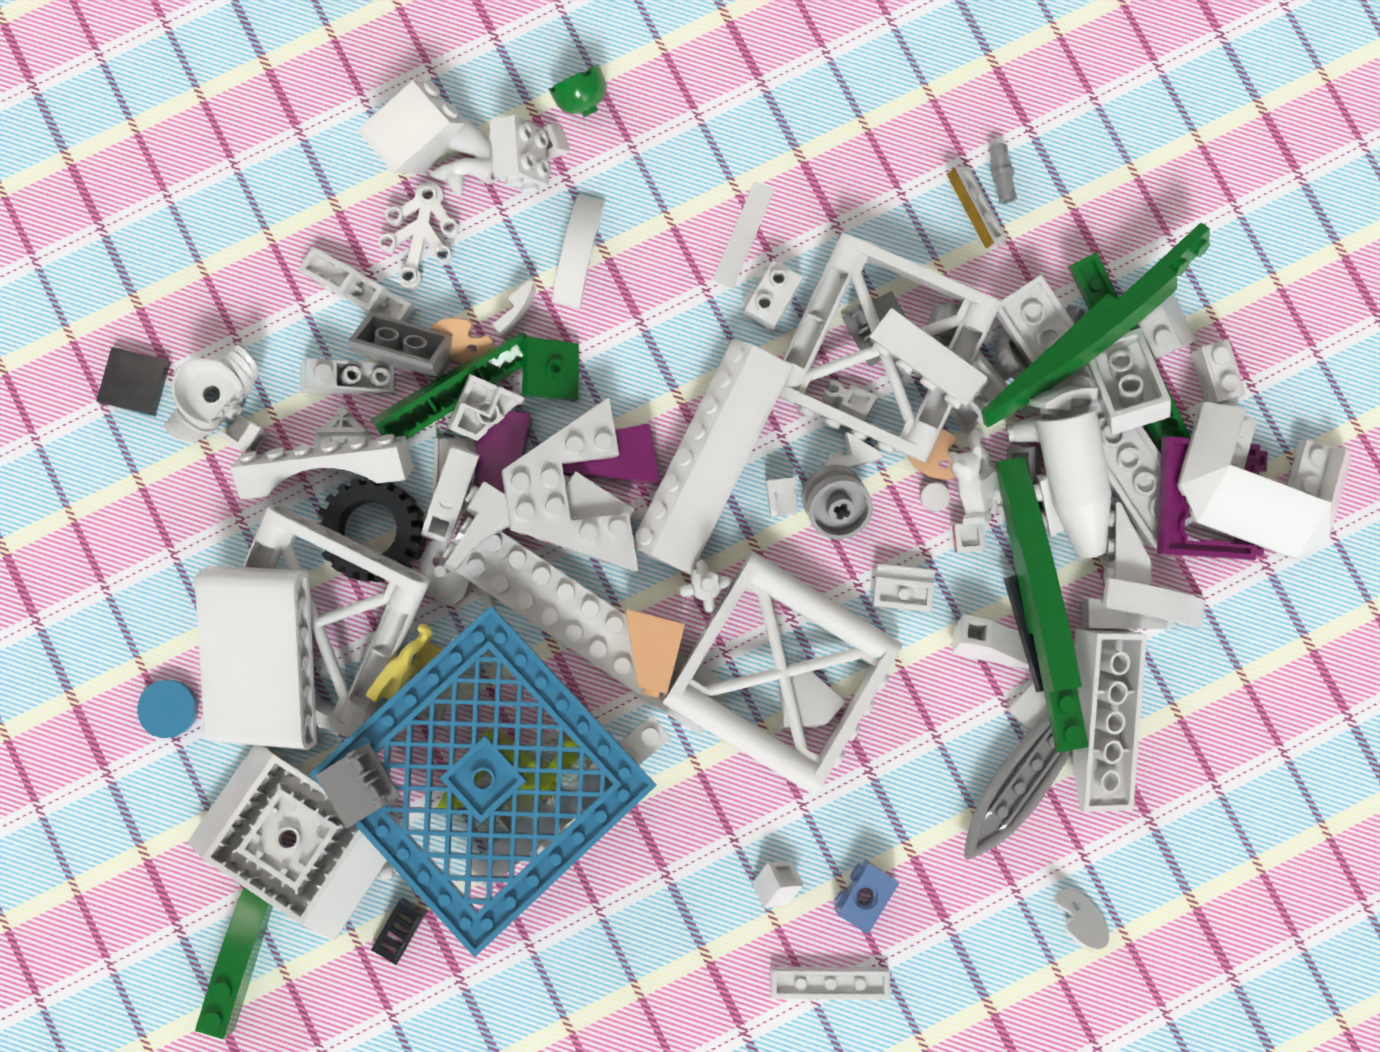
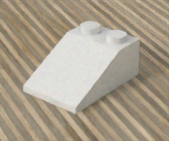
(1129, 384)

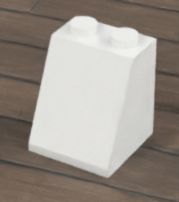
(412, 128)

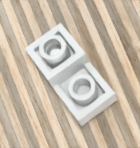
(1062, 398)

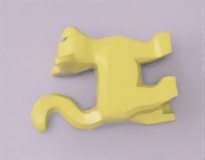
(402, 668)

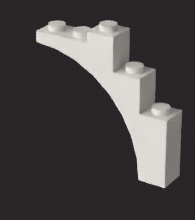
(491, 513)

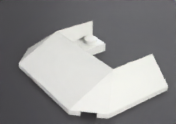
(1251, 506)

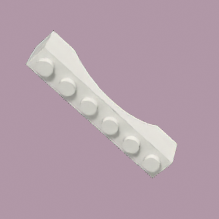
(378, 460)

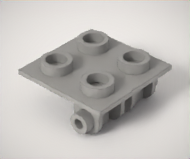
(859, 327)
(357, 785)

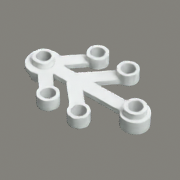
(419, 231)

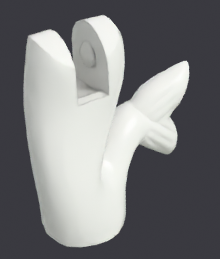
(472, 142)

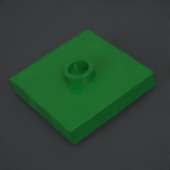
(550, 369)

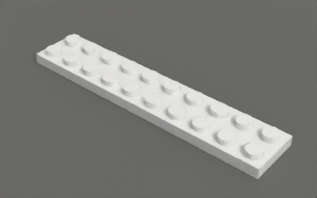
(1133, 463)
(566, 612)

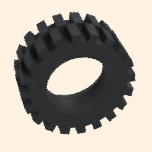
(403, 507)

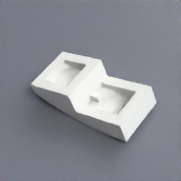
(520, 301)

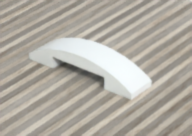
(577, 251)
(1154, 602)

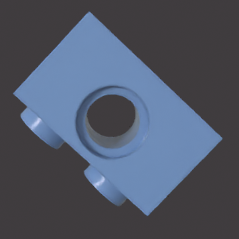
(865, 914)

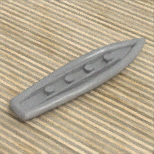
(1015, 789)

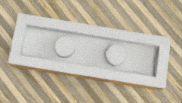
(976, 207)

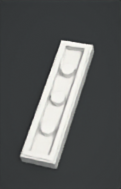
(830, 983)

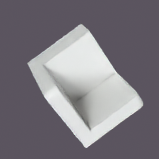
(244, 435)
(782, 497)
(777, 884)

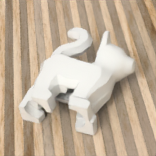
(976, 481)

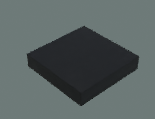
(133, 381)

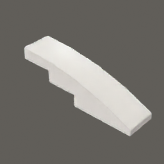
(354, 286)

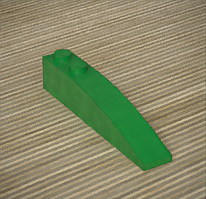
(442, 394)
(234, 966)

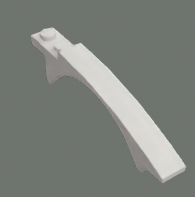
(639, 744)

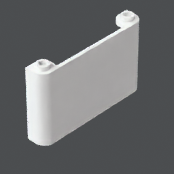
(256, 656)

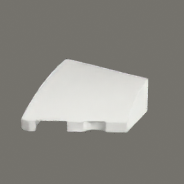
(481, 407)

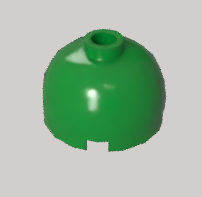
(580, 92)

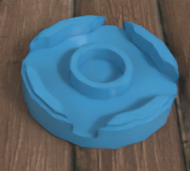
(167, 708)

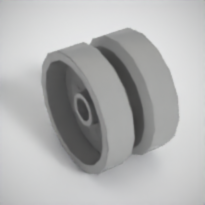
(836, 502)

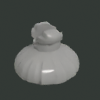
(1009, 359)

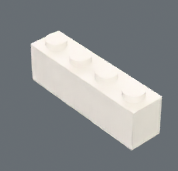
(928, 359)

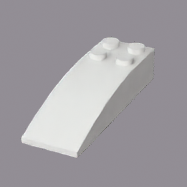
(1111, 703)

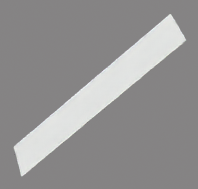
(743, 235)

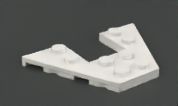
(539, 496)

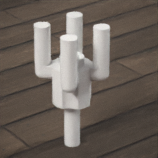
(705, 586)

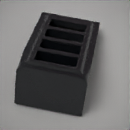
(410, 910)

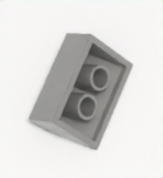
(402, 345)

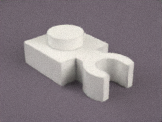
(852, 401)

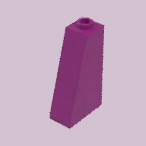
(501, 447)
(635, 459)

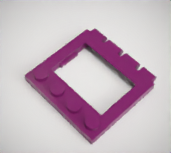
(1175, 510)

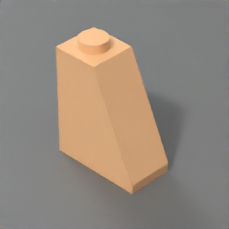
(654, 650)

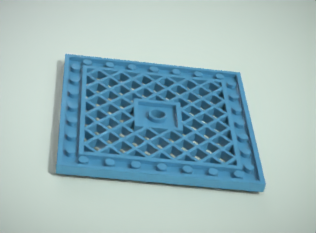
(394, 841)

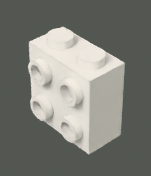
(519, 153)

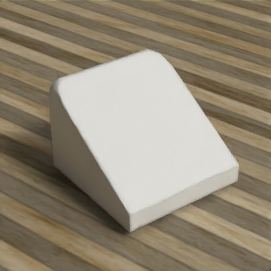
(557, 141)

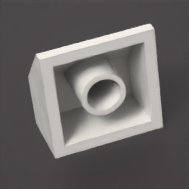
(1166, 329)

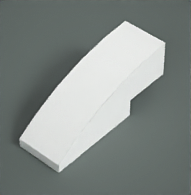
(1102, 618)

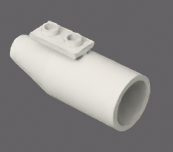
(1076, 482)

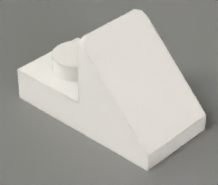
(858, 453)

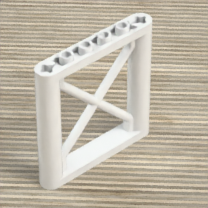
(846, 265)
(402, 598)
(869, 645)

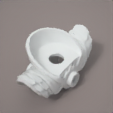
(196, 379)

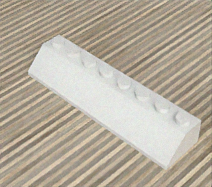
(711, 456)

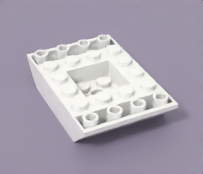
(310, 882)

